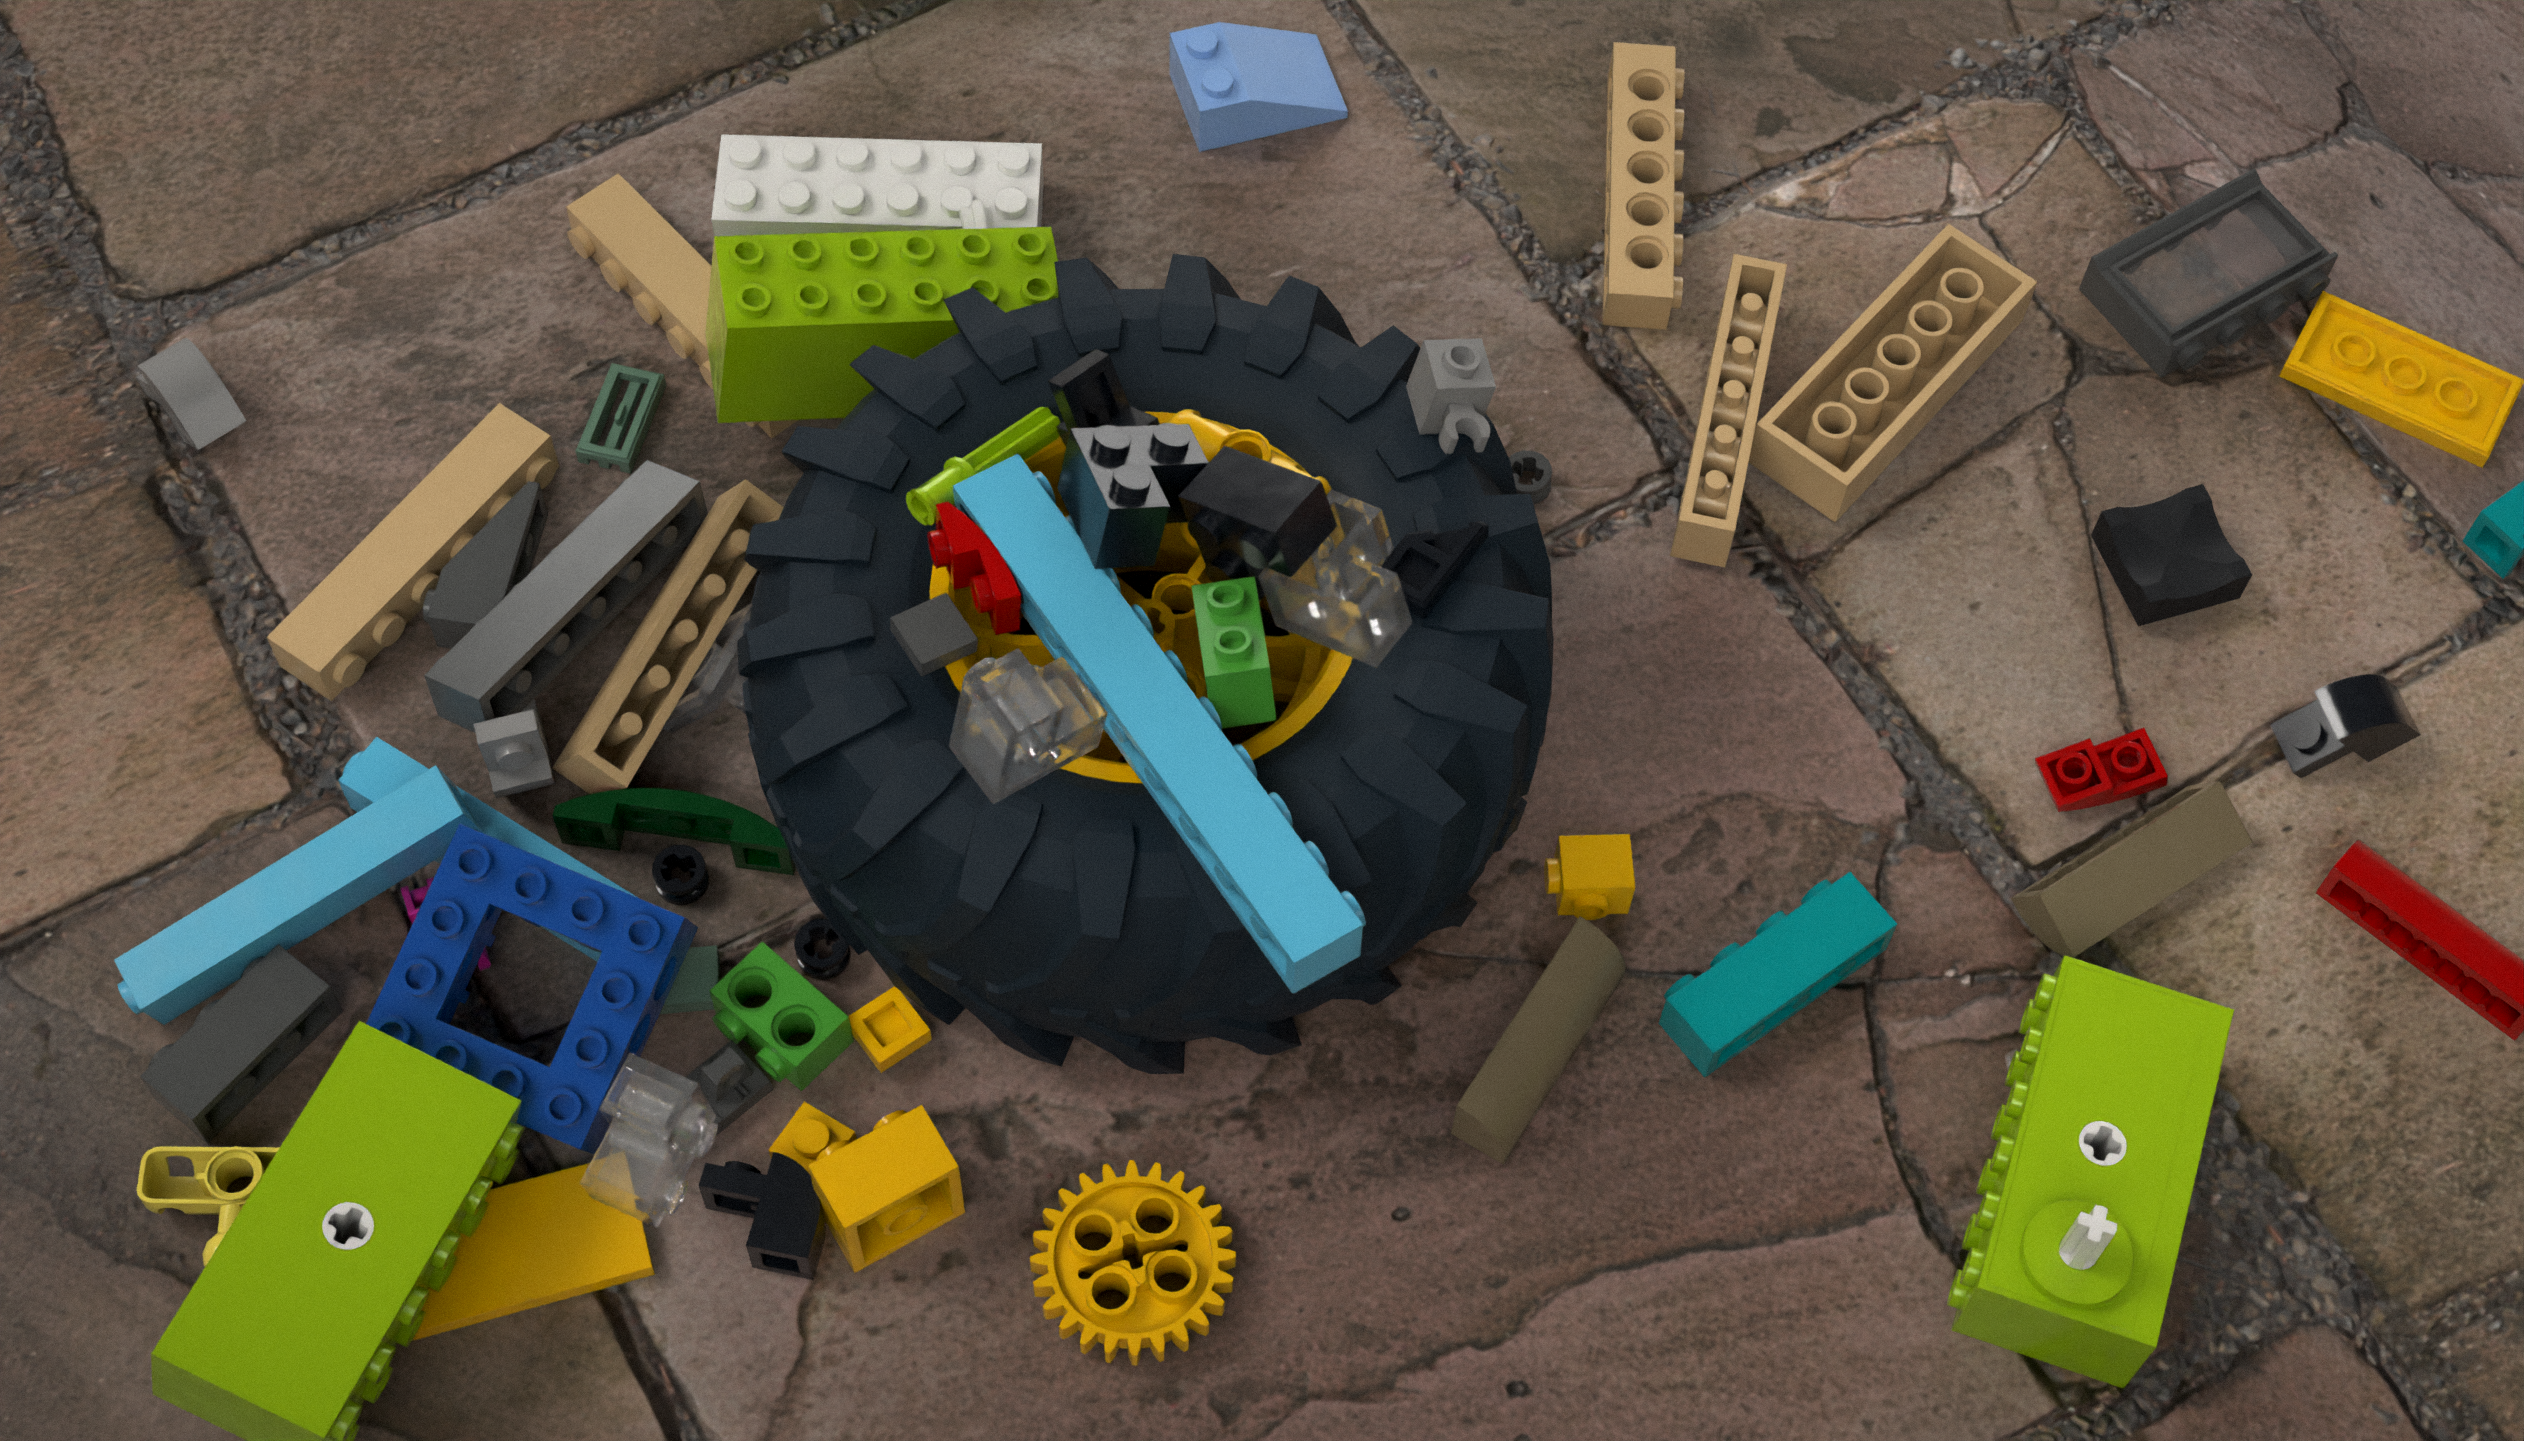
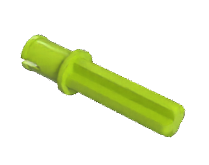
(1022, 438)

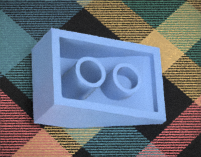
(1251, 82)

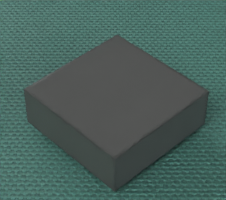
(933, 634)

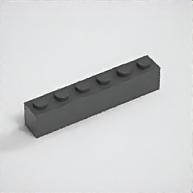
(568, 597)

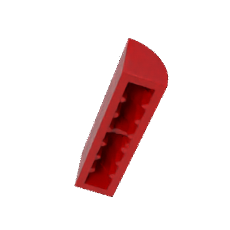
(2429, 935)

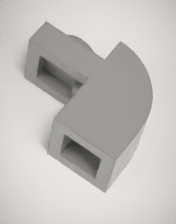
(190, 393)
(516, 752)

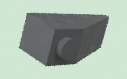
(487, 567)

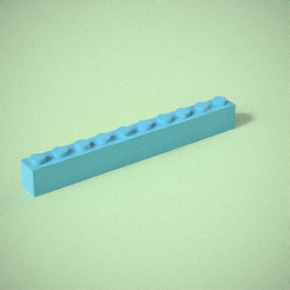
(1166, 731)

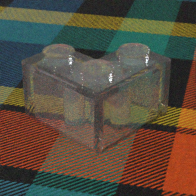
(1342, 590)
(1022, 722)
(652, 1139)

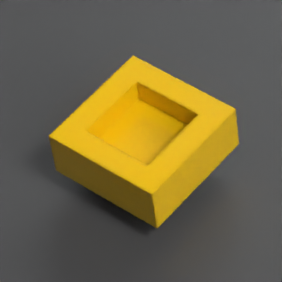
(889, 1029)
(809, 1134)

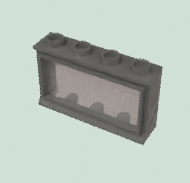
(2207, 274)

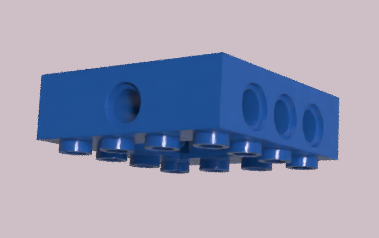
(614, 1017)

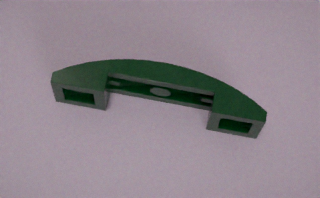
(604, 816)

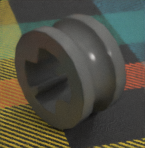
(1536, 463)

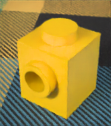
(1591, 875)

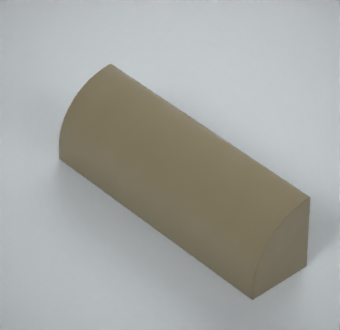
(2133, 869)
(1539, 1042)

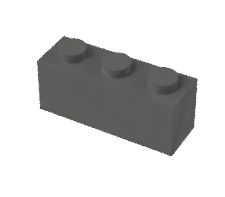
(241, 1042)

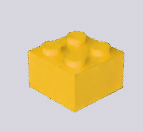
(887, 1186)

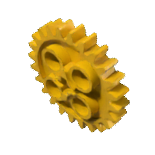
(1150, 1313)

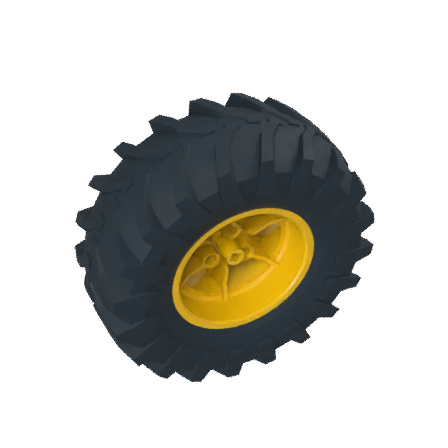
(1077, 891)

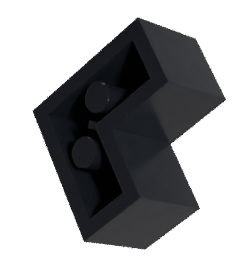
(1126, 488)
(1254, 517)

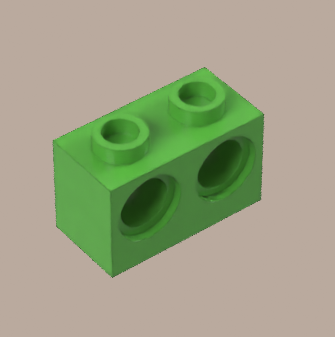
(1234, 651)
(792, 1009)

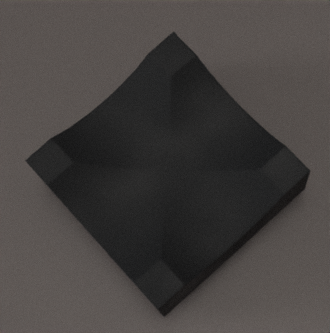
(2170, 556)

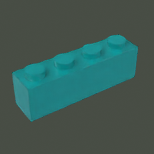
(1775, 972)

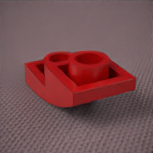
(975, 563)
(2102, 773)

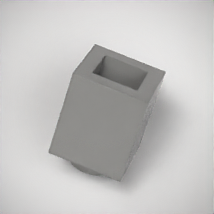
(1452, 391)

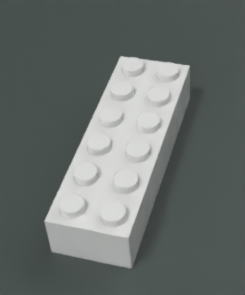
(870, 184)

